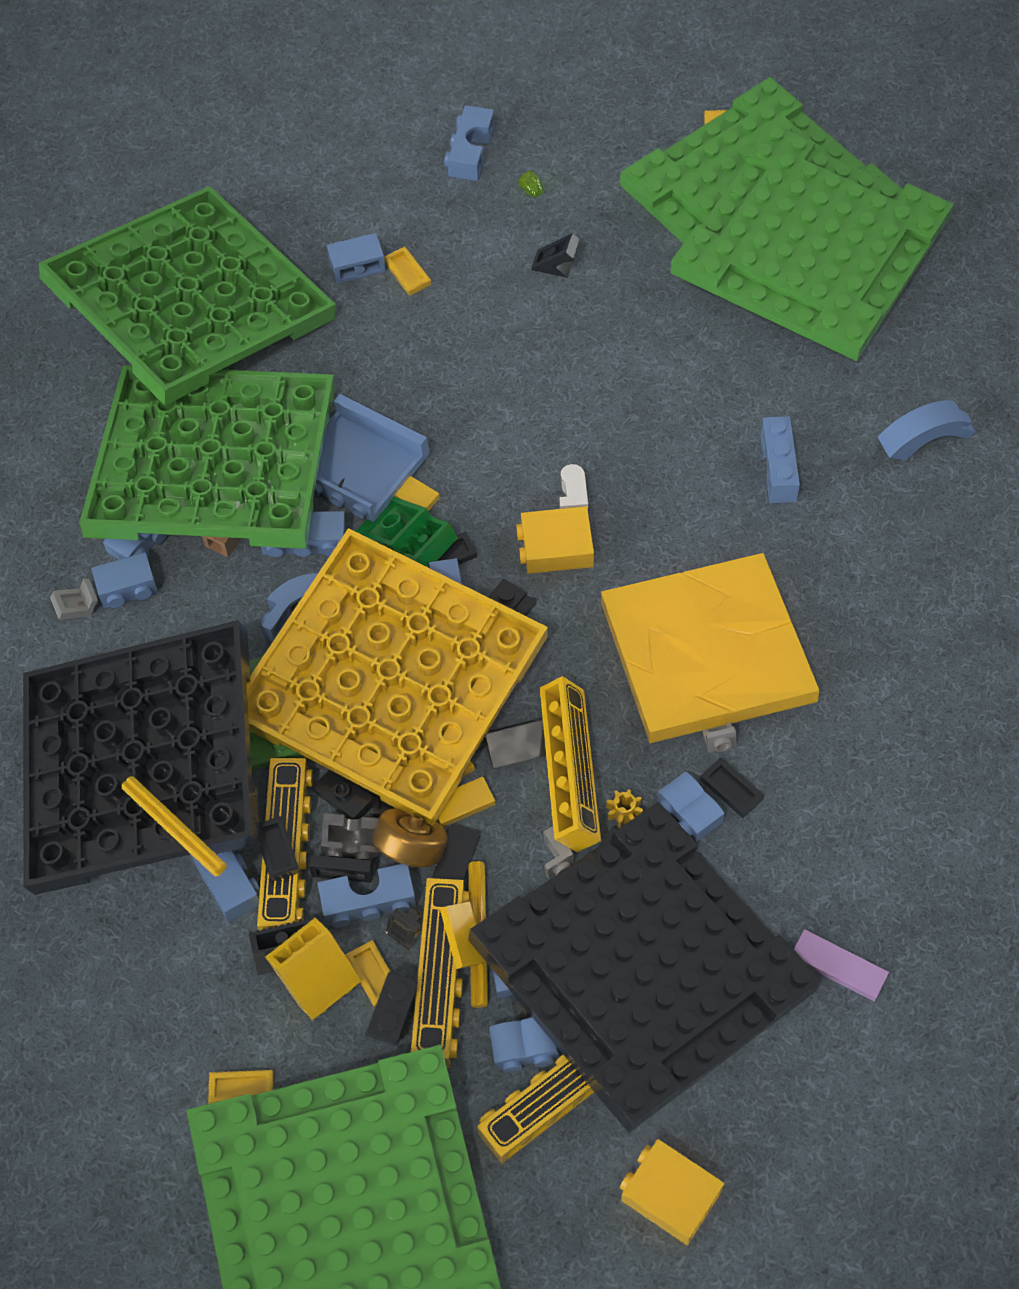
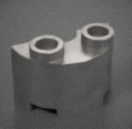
(348, 837)

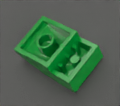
(410, 529)

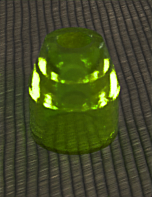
(531, 184)

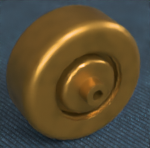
(409, 839)

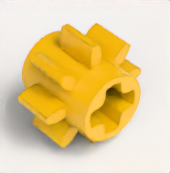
(626, 800)

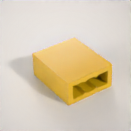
(555, 540)
(313, 968)
(671, 1191)

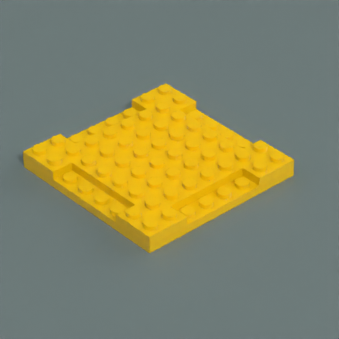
(390, 674)

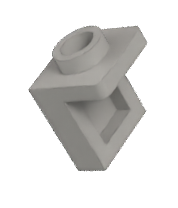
(75, 602)
(720, 738)
(563, 855)

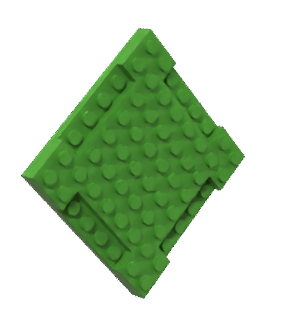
(693, 174)
(812, 242)
(186, 292)
(214, 462)
(345, 1183)

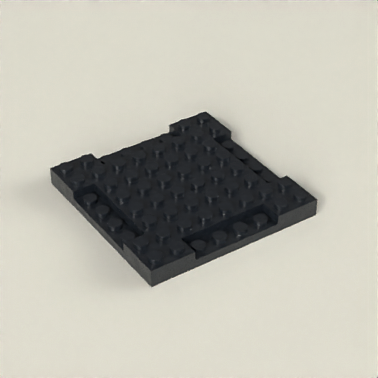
(149, 712)
(643, 966)

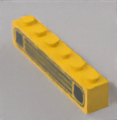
(569, 765)
(286, 798)
(437, 974)
(533, 1110)

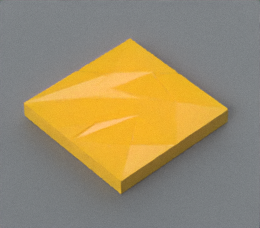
(708, 647)

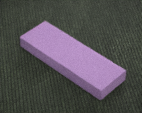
(841, 965)

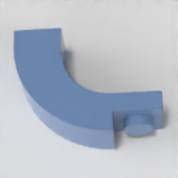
(924, 425)
(283, 602)

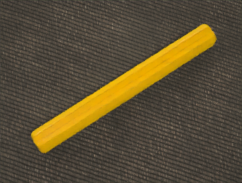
(174, 826)
(477, 898)

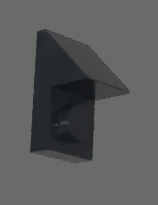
(557, 256)

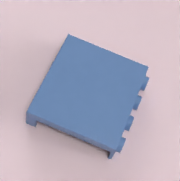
(371, 456)

